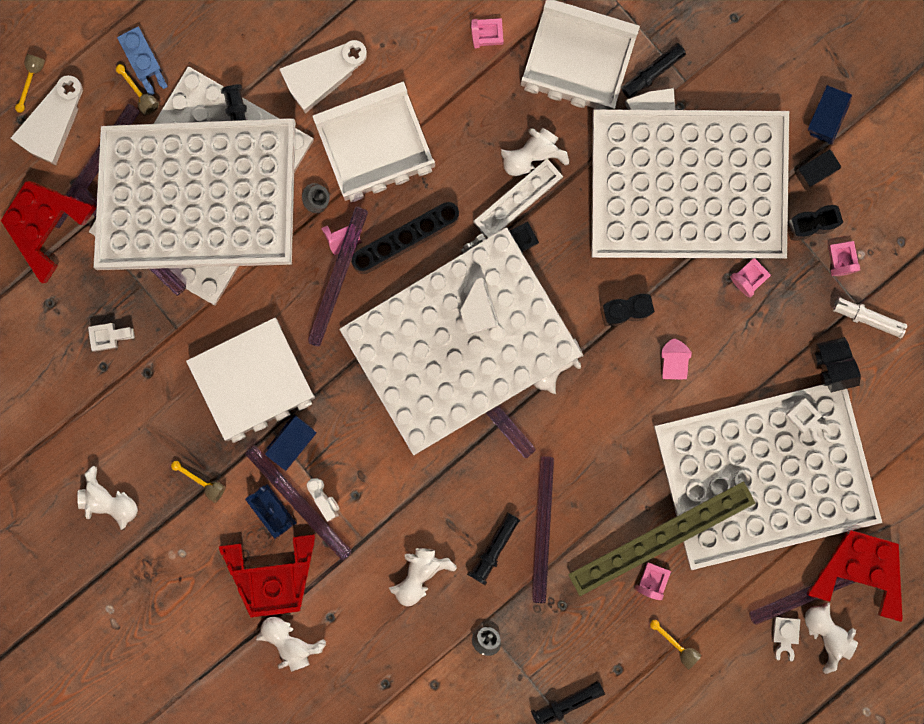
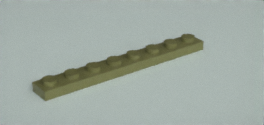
(662, 538)

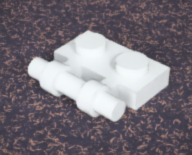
(326, 504)

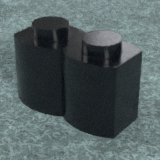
(819, 222)
(620, 310)
(837, 365)

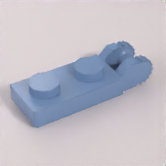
(141, 58)

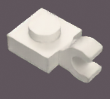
(105, 336)

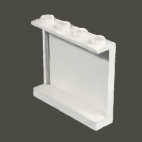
(579, 56)
(374, 142)
(251, 380)

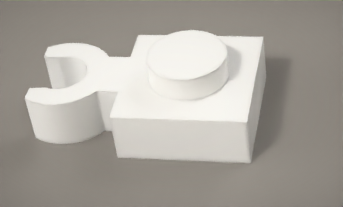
(805, 417)
(786, 633)

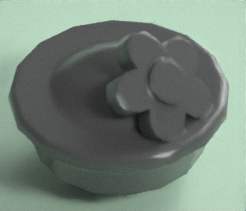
(315, 198)
(486, 641)

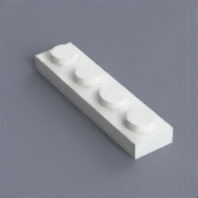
(518, 199)

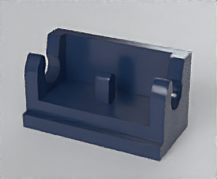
(829, 114)
(289, 442)
(271, 511)

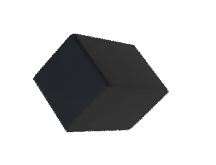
(818, 169)

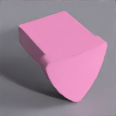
(486, 32)
(336, 239)
(843, 259)
(750, 277)
(675, 360)
(653, 581)

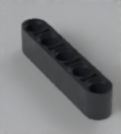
(411, 227)

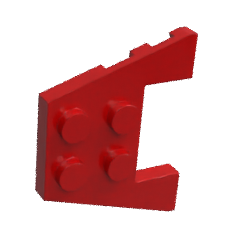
(33, 218)
(868, 562)
(271, 588)

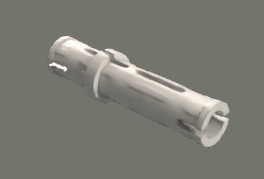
(869, 317)

